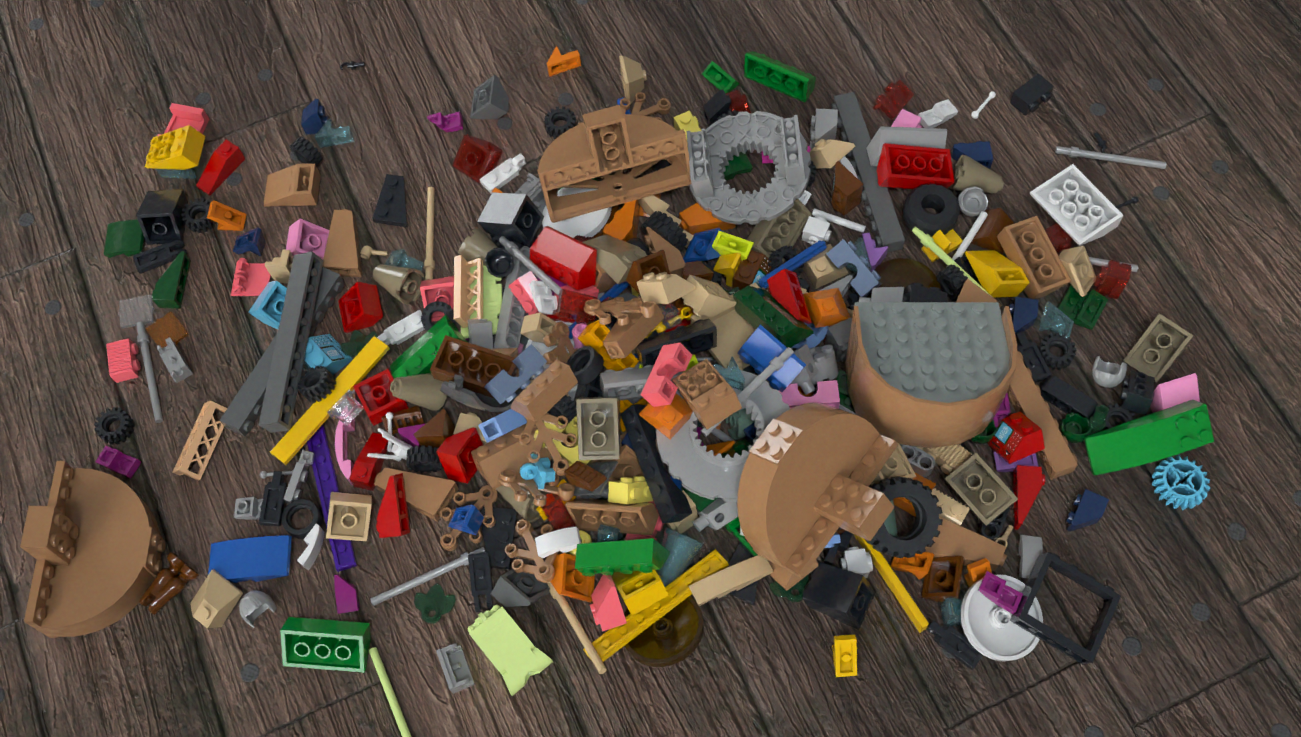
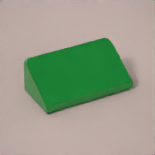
(720, 77)

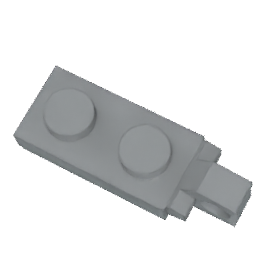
(298, 476)

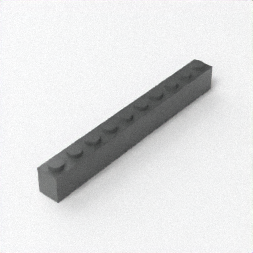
(876, 198)
(291, 343)
(249, 400)

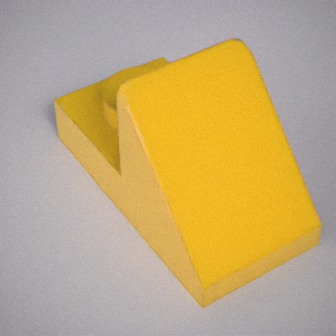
(946, 242)
(727, 266)
(845, 655)

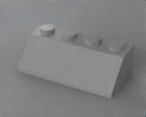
(905, 136)
(626, 383)

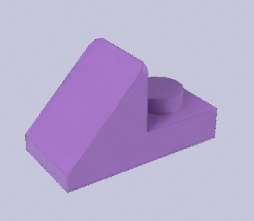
(875, 255)

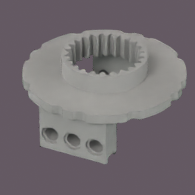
(727, 137)
(710, 474)

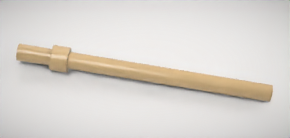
(429, 263)
(578, 629)

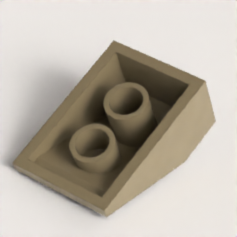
(615, 256)
(1158, 347)
(598, 427)
(980, 489)

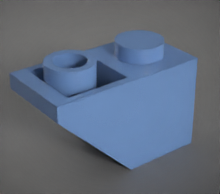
(501, 424)

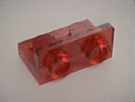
(894, 99)
(572, 305)

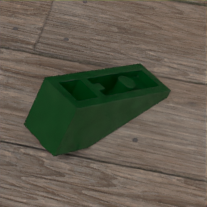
(171, 286)

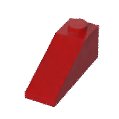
(220, 167)
(787, 291)
(366, 467)
(1026, 486)
(393, 513)

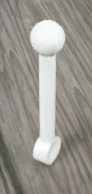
(975, 114)
(389, 416)

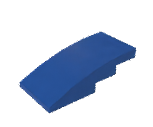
(251, 558)

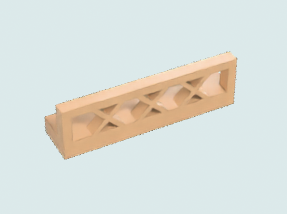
(464, 293)
(194, 441)

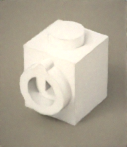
(815, 230)
(857, 561)

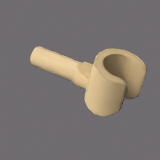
(367, 251)
(1005, 536)

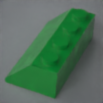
(778, 76)
(421, 354)
(620, 556)
(325, 644)

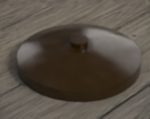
(903, 272)
(670, 637)

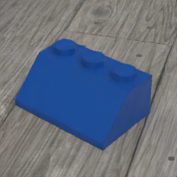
(761, 349)

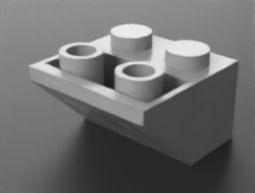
(823, 125)

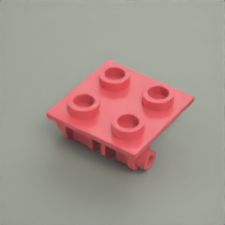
(249, 278)

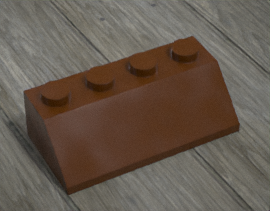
(472, 362)

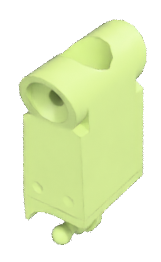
(507, 648)

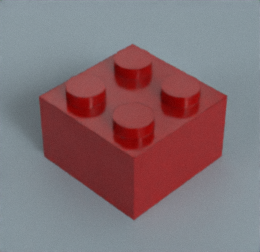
(377, 397)

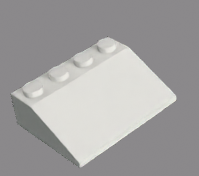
(1077, 206)

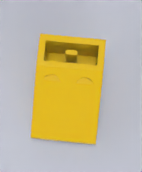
(176, 149)
(997, 273)
(639, 589)

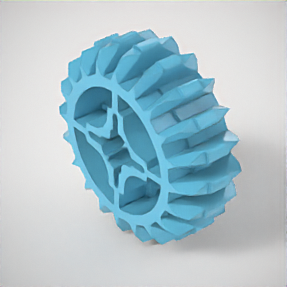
(1172, 469)

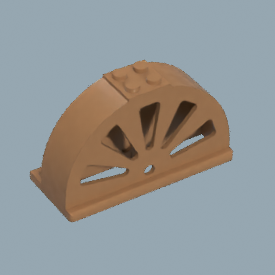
(607, 144)
(810, 479)
(92, 553)

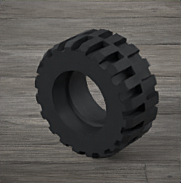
(925, 523)

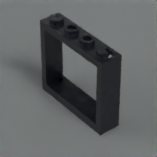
(1049, 635)

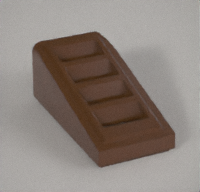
(413, 411)
(581, 476)

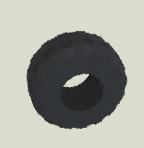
(933, 197)

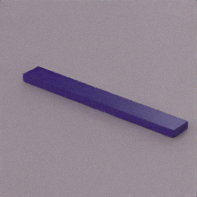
(326, 483)

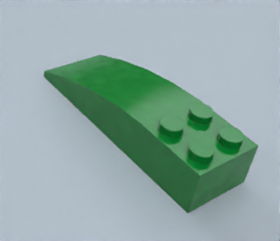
(1150, 438)

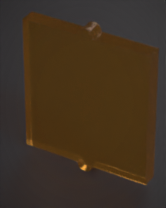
(166, 327)

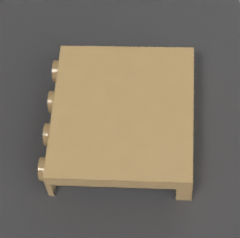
(731, 335)

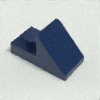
(250, 241)

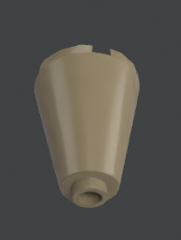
(972, 173)
(476, 246)
(399, 281)
(419, 390)
(526, 508)

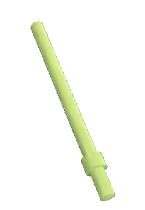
(929, 242)
(389, 692)

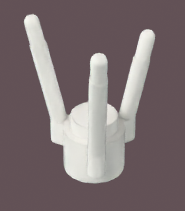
(399, 448)

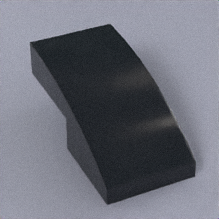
(844, 539)

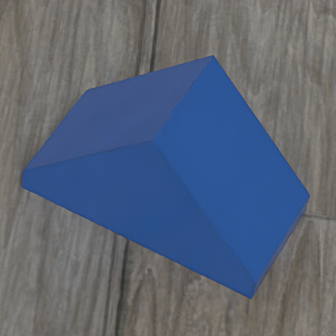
(467, 519)

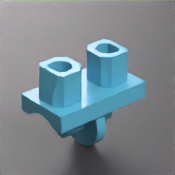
(538, 471)

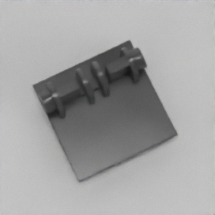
(604, 468)

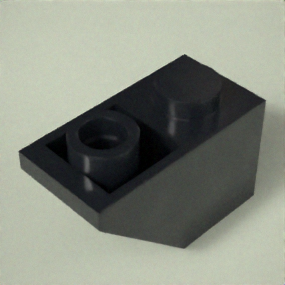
(716, 107)

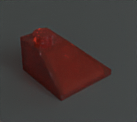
(476, 157)

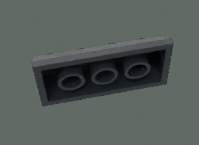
(694, 337)

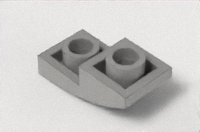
(248, 508)
(1029, 549)

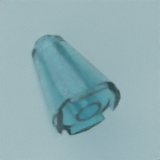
(682, 552)

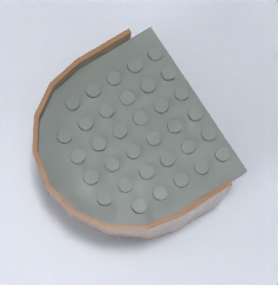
(929, 368)

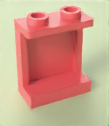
(186, 116)

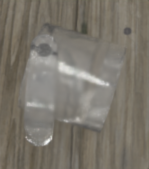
(345, 408)

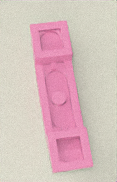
(341, 448)

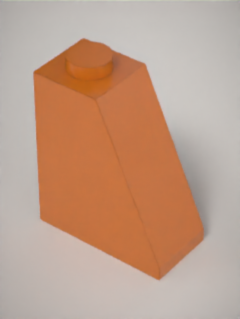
(697, 220)

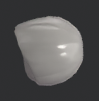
(972, 201)
(1107, 373)
(254, 604)

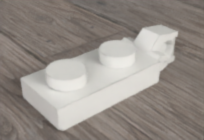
(503, 173)
(403, 329)

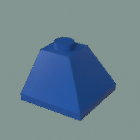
(701, 246)

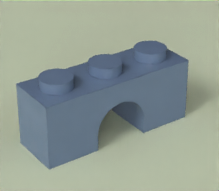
(845, 254)
(529, 363)

